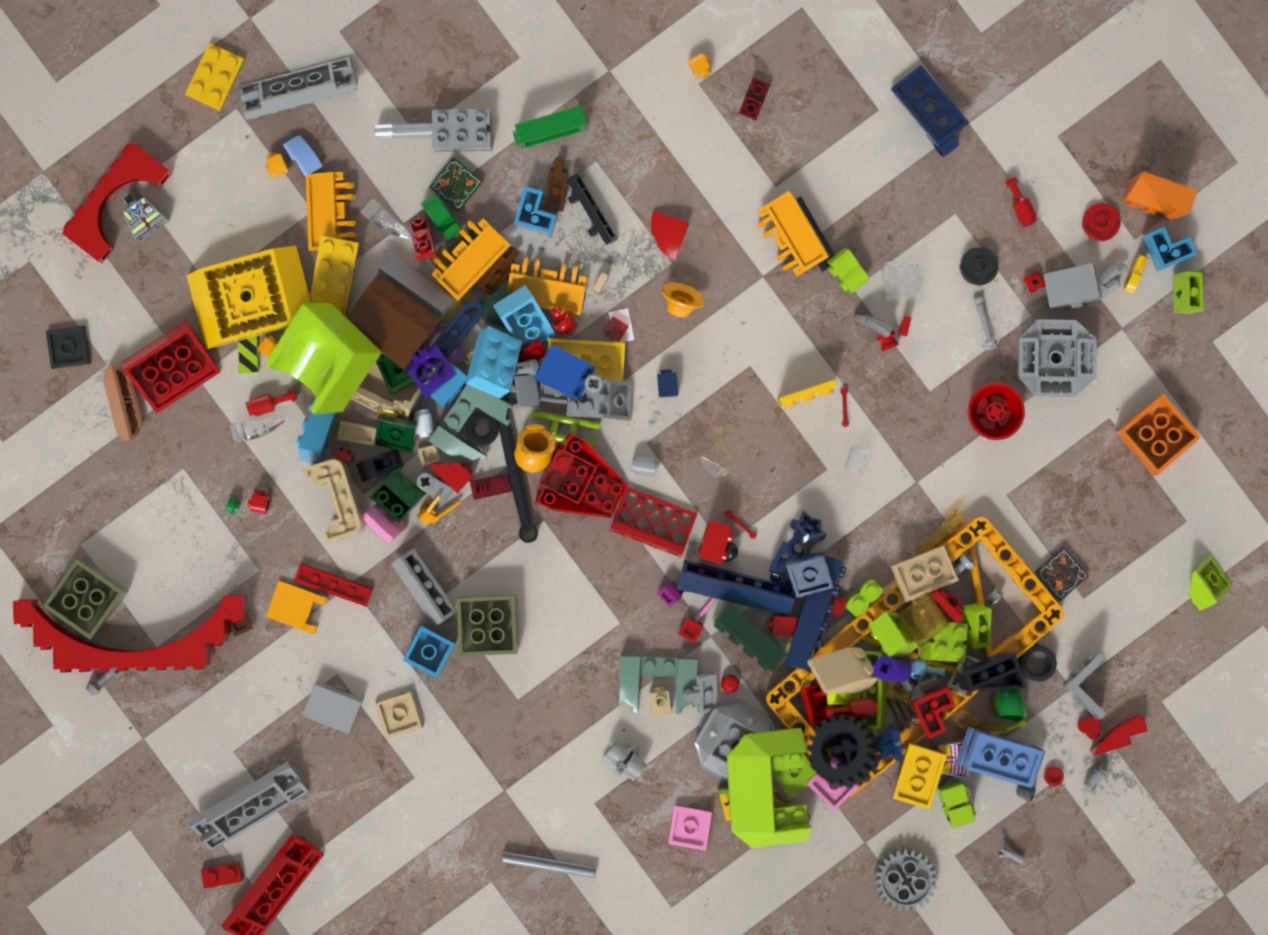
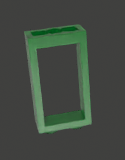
(550, 127)

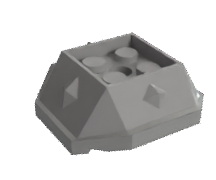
(1076, 358)
(724, 727)

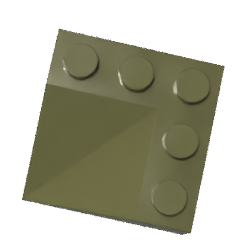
(85, 598)
(487, 625)

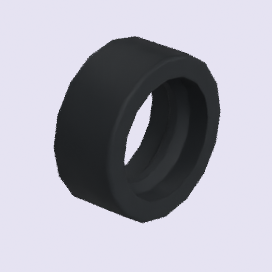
(1051, 667)

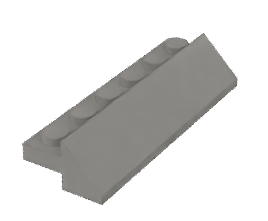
(298, 88)
(249, 806)

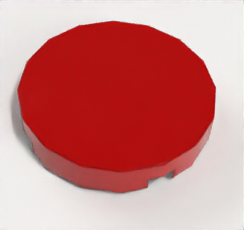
(1101, 222)

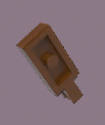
(556, 187)
(498, 271)

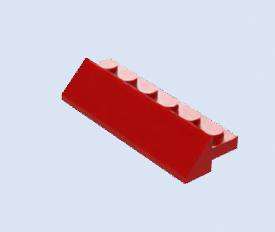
(273, 887)

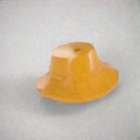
(682, 299)

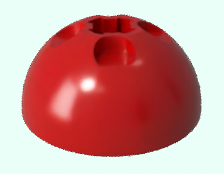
(1006, 408)

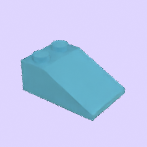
(524, 317)

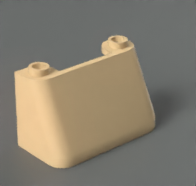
(375, 392)

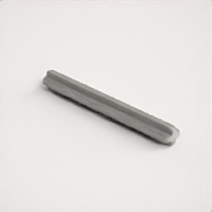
(549, 864)

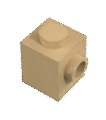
(660, 701)

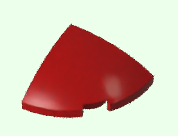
(668, 233)

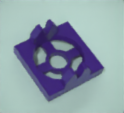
(438, 379)

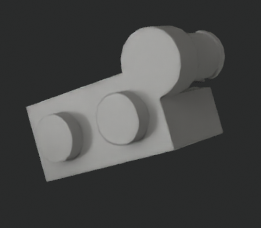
(524, 386)

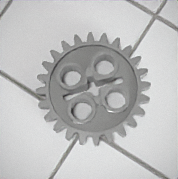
(891, 888)

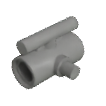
(625, 760)

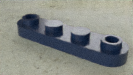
(458, 329)

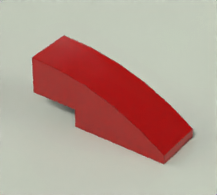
(1120, 735)

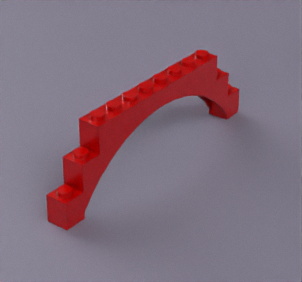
(75, 653)

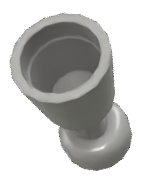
(966, 562)

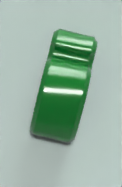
(441, 216)

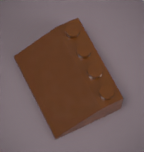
(393, 321)

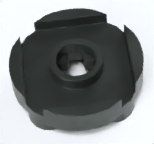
(978, 255)

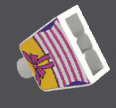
(950, 766)

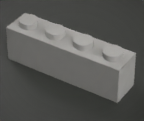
(424, 587)

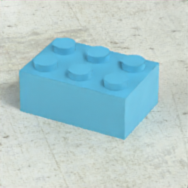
(493, 362)

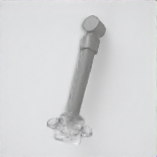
(990, 343)

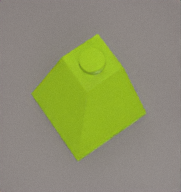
(1208, 584)

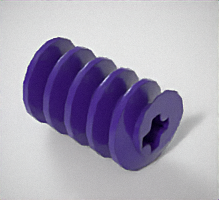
(892, 669)

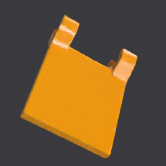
(293, 606)

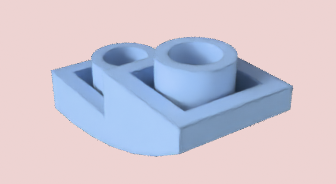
(303, 154)

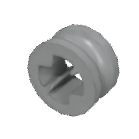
(593, 388)
(994, 596)

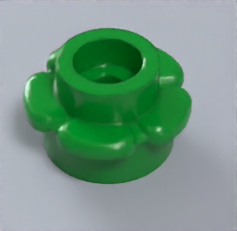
(232, 505)

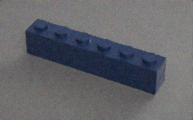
(736, 588)
(814, 620)

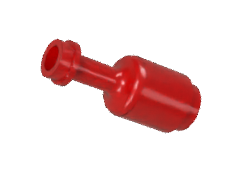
(1023, 206)
(266, 403)
(856, 708)

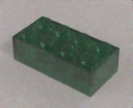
(749, 636)

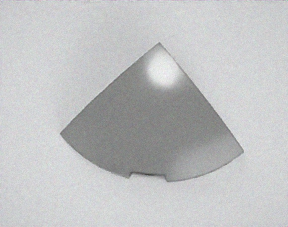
(878, 325)

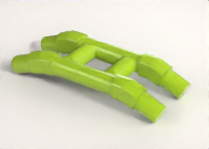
(574, 423)

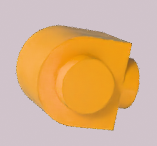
(700, 65)
(276, 165)
(267, 346)

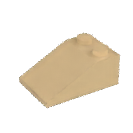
(844, 671)

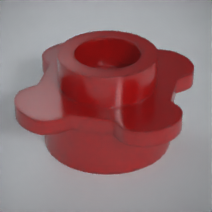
(1029, 281)

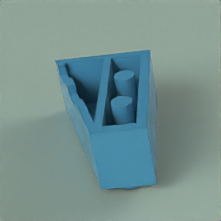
(315, 435)

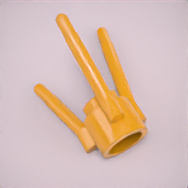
(427, 512)

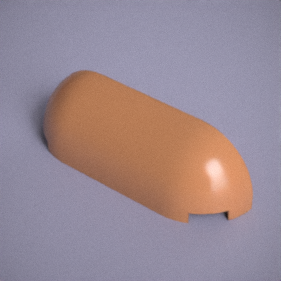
(122, 403)

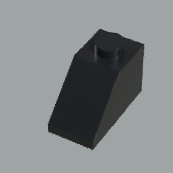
(379, 465)

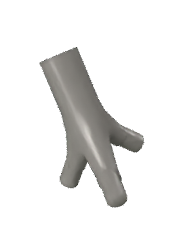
(1008, 852)

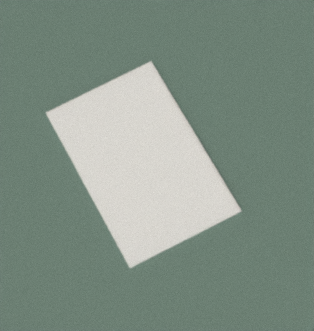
(623, 315)

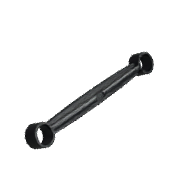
(516, 478)

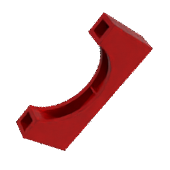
(86, 226)

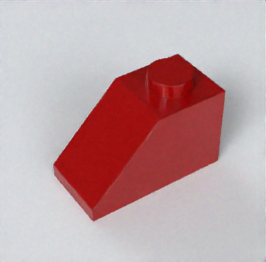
(454, 474)

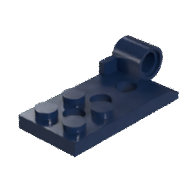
(940, 135)

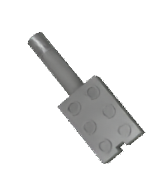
(449, 130)

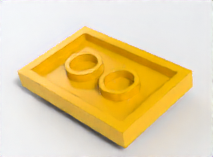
(215, 77)
(807, 394)
(919, 776)

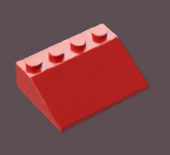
(170, 366)

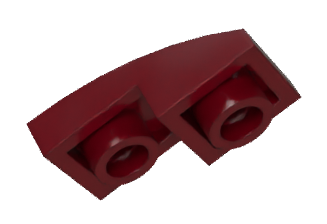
(754, 98)

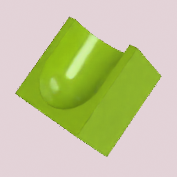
(324, 355)

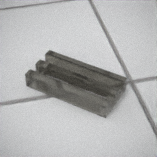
(907, 724)

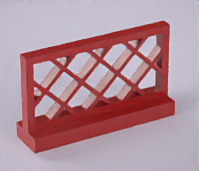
(646, 537)

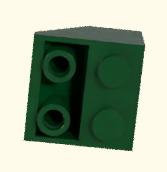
(397, 495)

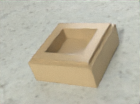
(600, 283)
(429, 455)

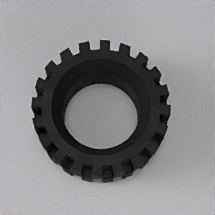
(864, 759)

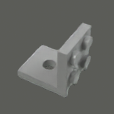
(604, 402)
(1079, 676)

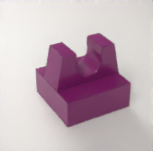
(669, 594)

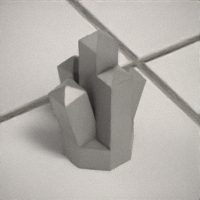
(1109, 278)

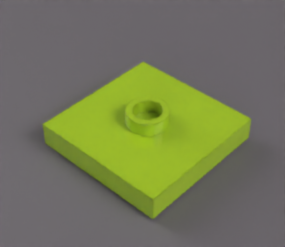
(794, 780)

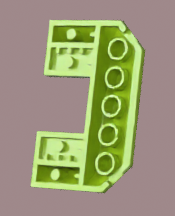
(751, 788)

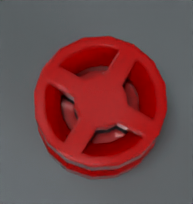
(887, 343)

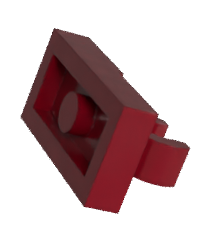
(490, 486)

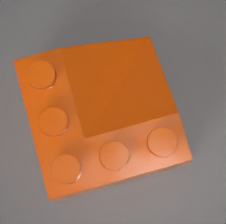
(1159, 196)
(1158, 435)

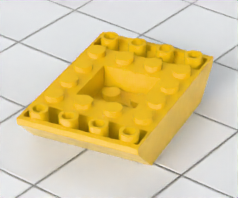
(276, 292)

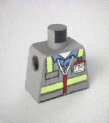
(142, 217)

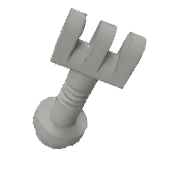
(93, 688)

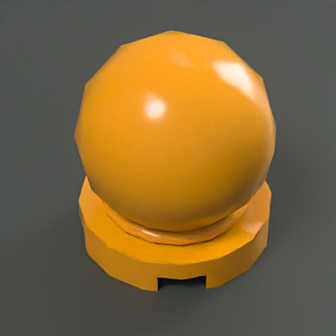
(534, 448)

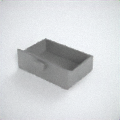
(1072, 286)
(333, 707)

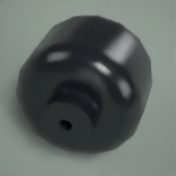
(732, 553)

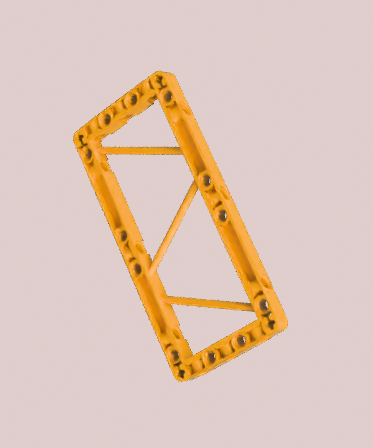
(851, 634)

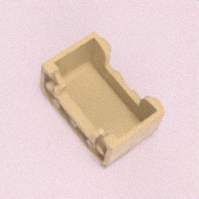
(344, 497)

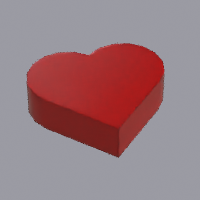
(1090, 727)

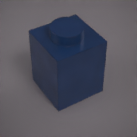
(667, 384)

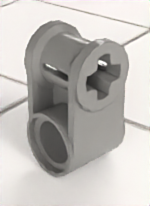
(436, 488)

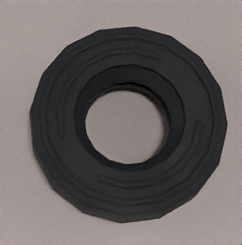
(481, 440)

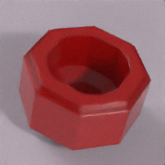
(729, 683)

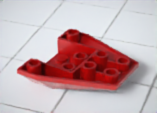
(580, 481)

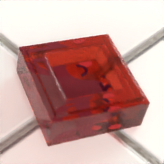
(615, 329)

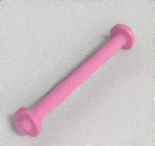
(703, 611)

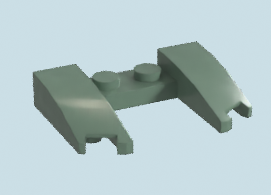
(446, 434)
(634, 666)

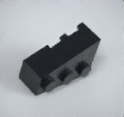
(992, 673)

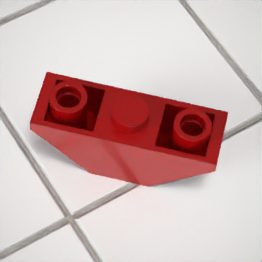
(422, 239)

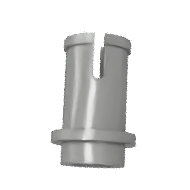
(1095, 778)

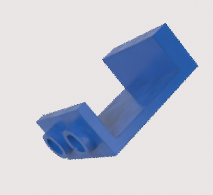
(564, 372)

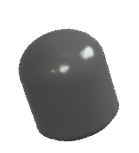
(1025, 792)

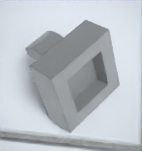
(927, 682)
(907, 685)

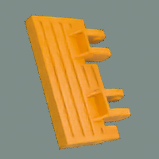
(323, 208)
(794, 233)
(471, 259)
(547, 289)

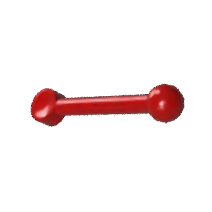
(844, 391)
(752, 535)

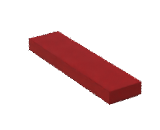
(333, 585)

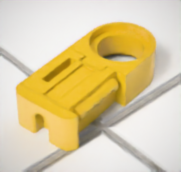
(1135, 273)

